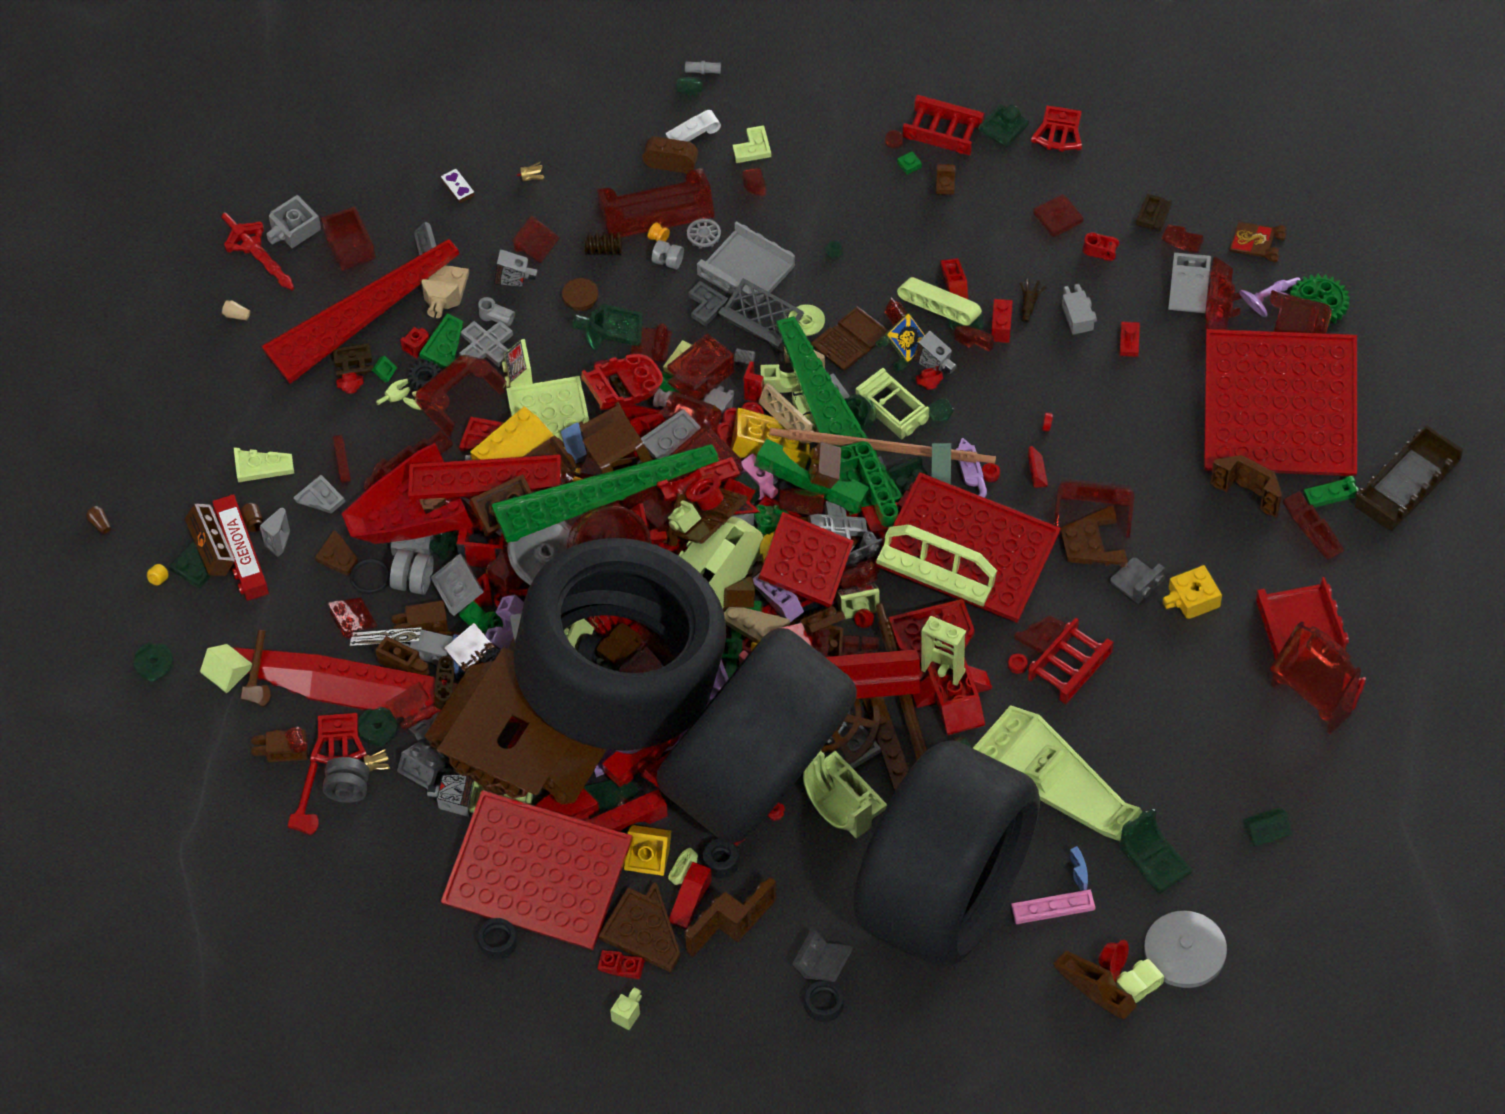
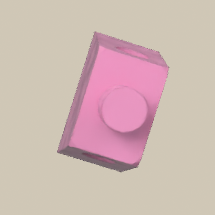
(761, 477)

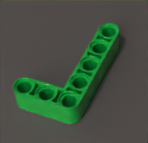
(871, 477)

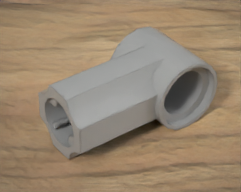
(490, 311)

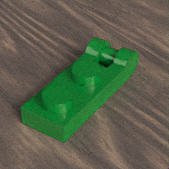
(1331, 492)

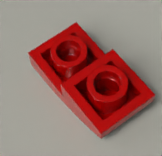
(619, 965)

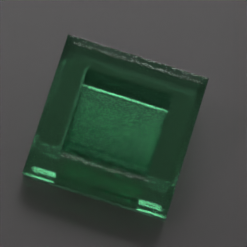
(940, 409)

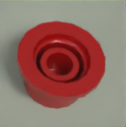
(705, 491)

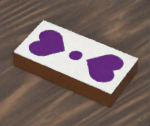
(457, 186)

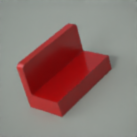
(753, 384)

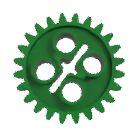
(1324, 291)

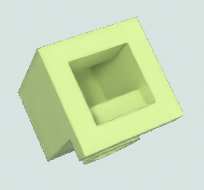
(683, 517)

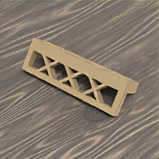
(783, 410)

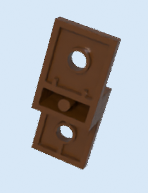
(730, 916)

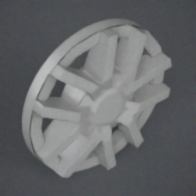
(703, 233)

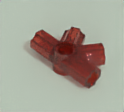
(860, 574)

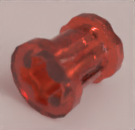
(296, 740)

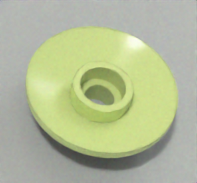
(813, 316)

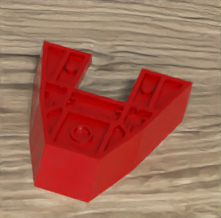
(388, 515)

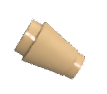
(234, 310)

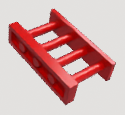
(947, 111)
(1078, 676)

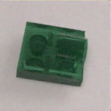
(1004, 124)

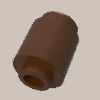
(251, 516)

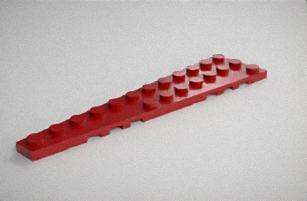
(323, 333)

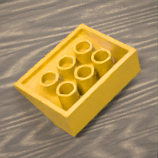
(753, 429)
(513, 438)

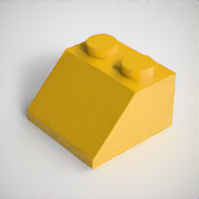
(648, 850)

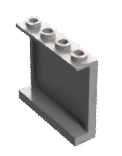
(747, 257)

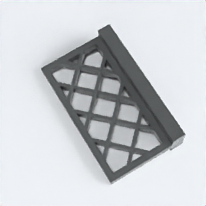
(750, 325)

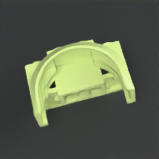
(847, 800)

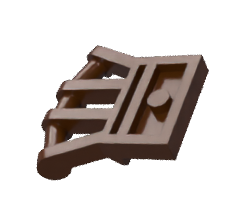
(819, 619)

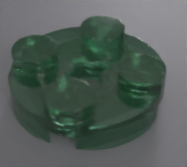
(160, 668)
(377, 736)

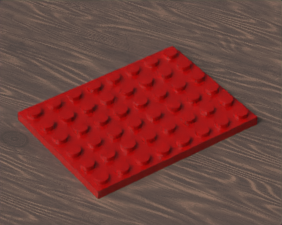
(1007, 538)
(537, 869)

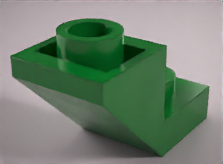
(474, 614)

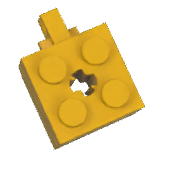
(1193, 593)

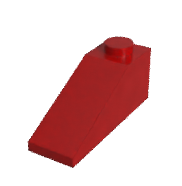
(954, 277)
(690, 895)

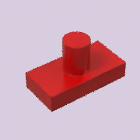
(1129, 339)

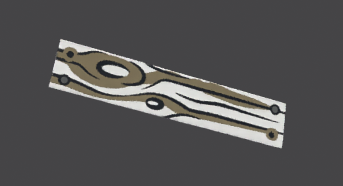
(376, 637)

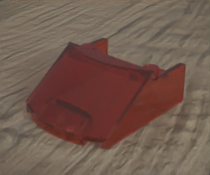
(1318, 672)

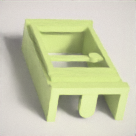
(901, 428)
(947, 633)

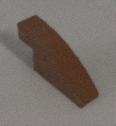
(1095, 984)

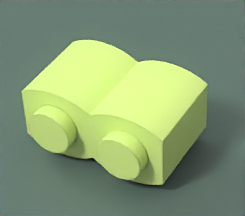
(1140, 980)

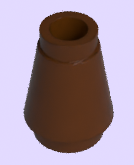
(98, 519)

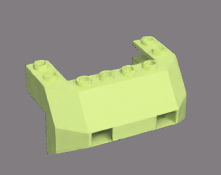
(726, 553)

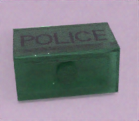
(1268, 826)

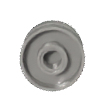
(411, 572)

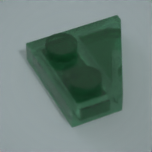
(191, 567)
(609, 794)

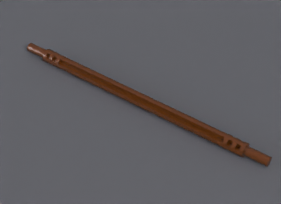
(906, 700)

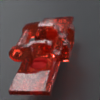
(1220, 296)

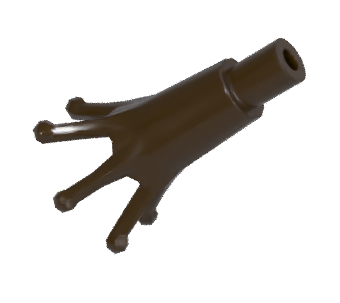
(1029, 299)

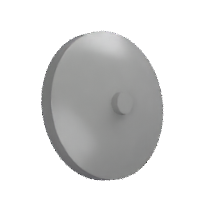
(536, 549)
(1186, 948)

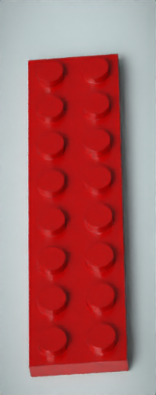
(479, 476)

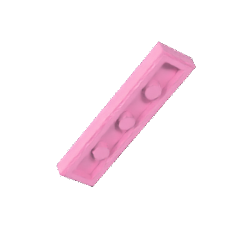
(1053, 906)

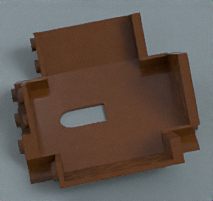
(477, 716)

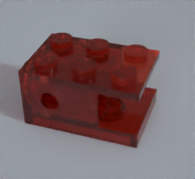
(701, 367)

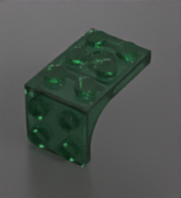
(1152, 852)

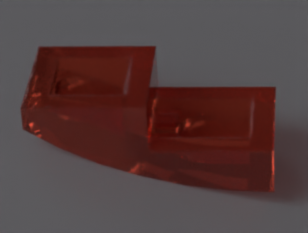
(1181, 239)
(970, 336)

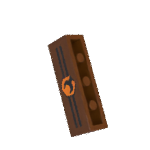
(209, 539)

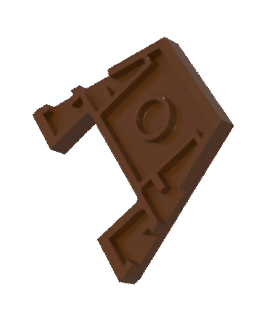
(1084, 543)

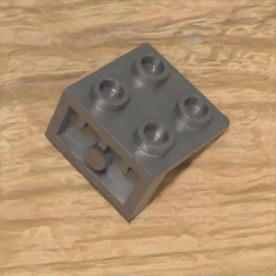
(422, 763)
(821, 959)

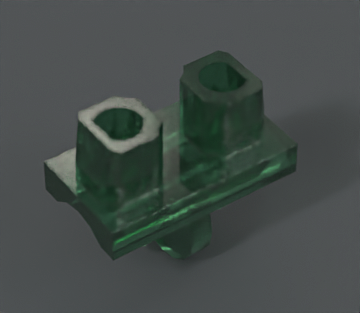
(447, 542)

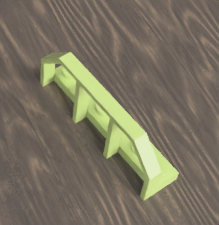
(933, 574)

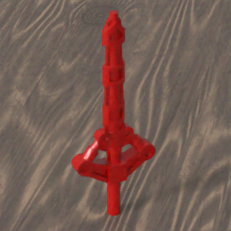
(253, 245)

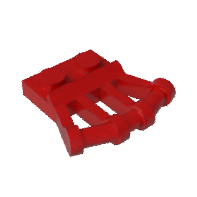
(1059, 119)
(336, 728)

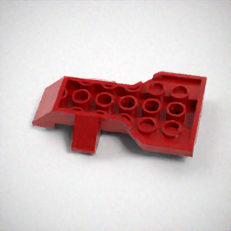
(958, 704)

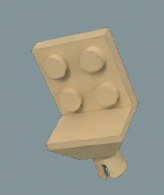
(444, 289)

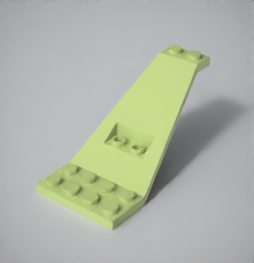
(1060, 774)

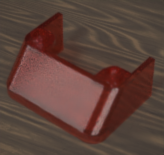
(433, 396)
(1096, 492)

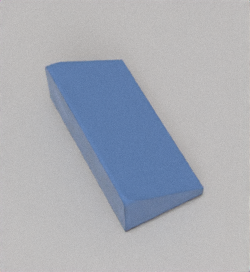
(574, 443)

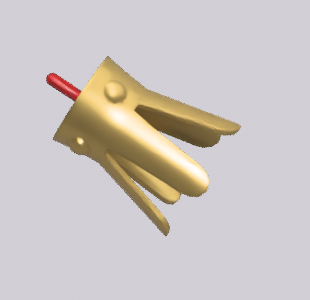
(527, 172)
(372, 761)

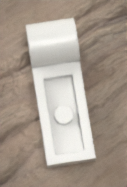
(695, 126)

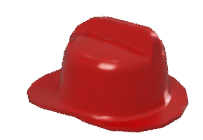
(1114, 957)

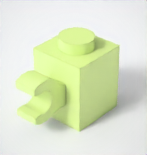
(626, 1009)

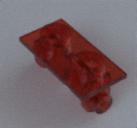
(894, 311)

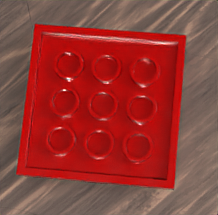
(806, 559)

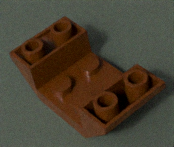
(1248, 475)

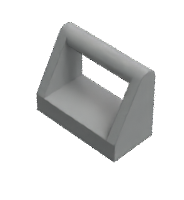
(273, 537)

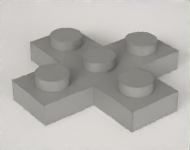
(486, 343)
(838, 522)

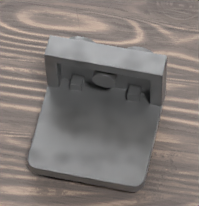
(1138, 579)

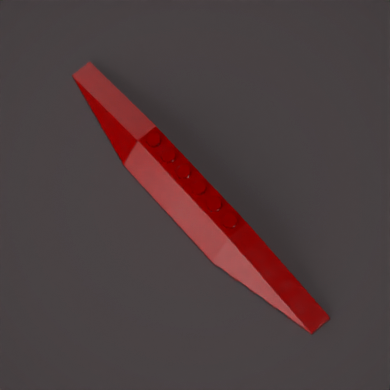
(340, 680)

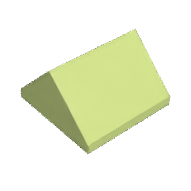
(224, 666)

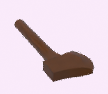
(253, 693)

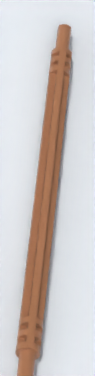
(880, 445)

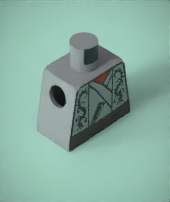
(512, 270)
(934, 354)
(453, 793)

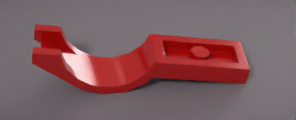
(724, 469)

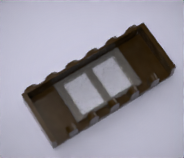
(1408, 477)

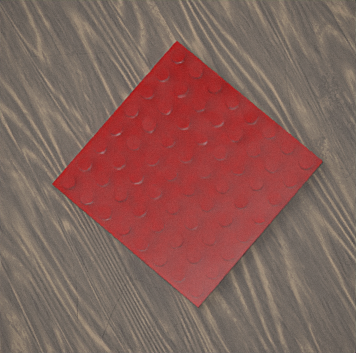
(1282, 400)

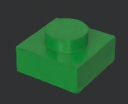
(909, 163)
(384, 368)

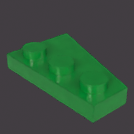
(444, 342)

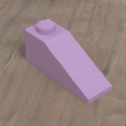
(783, 601)

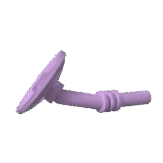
(1255, 301)

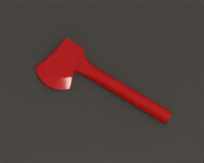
(299, 821)

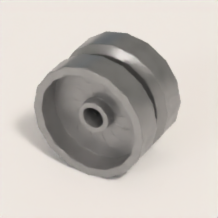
(346, 779)

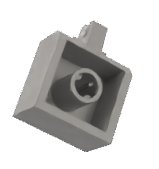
(293, 222)

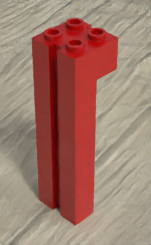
(882, 672)

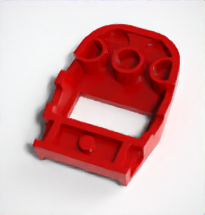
(637, 374)

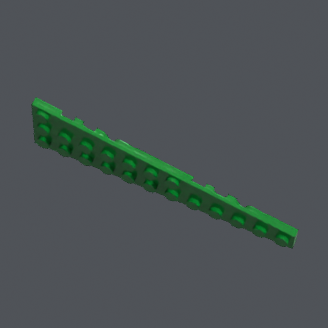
(823, 399)
(554, 505)

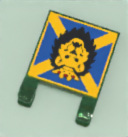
(904, 338)

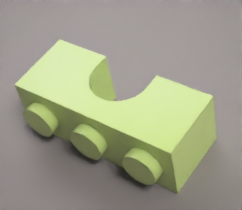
(780, 380)

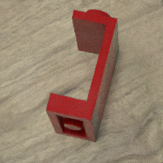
(478, 553)

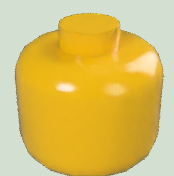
(157, 574)

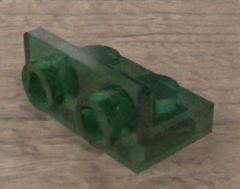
(906, 473)

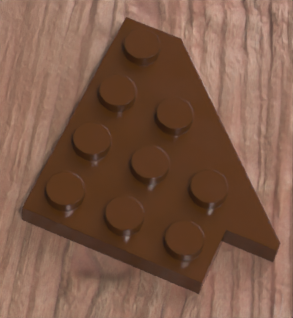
(643, 928)

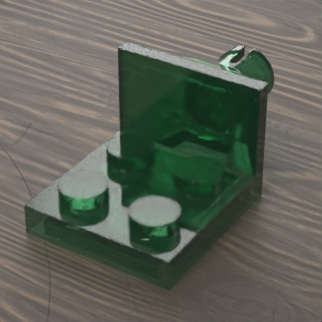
(610, 324)

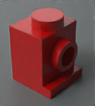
(414, 341)

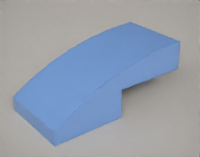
(1080, 871)

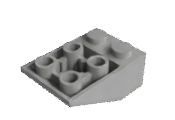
(1189, 282)

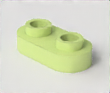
(682, 866)

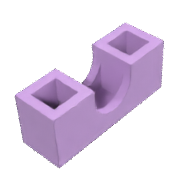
(500, 636)

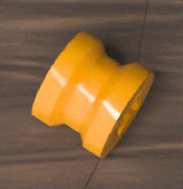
(658, 233)

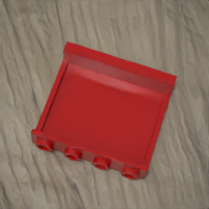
(1308, 604)

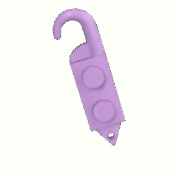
(971, 471)

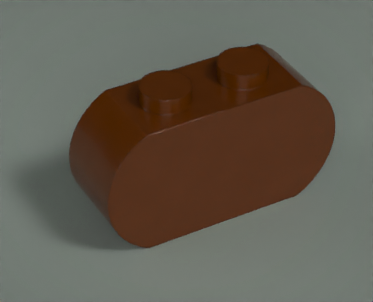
(670, 154)

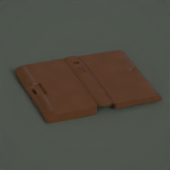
(850, 338)
(718, 516)

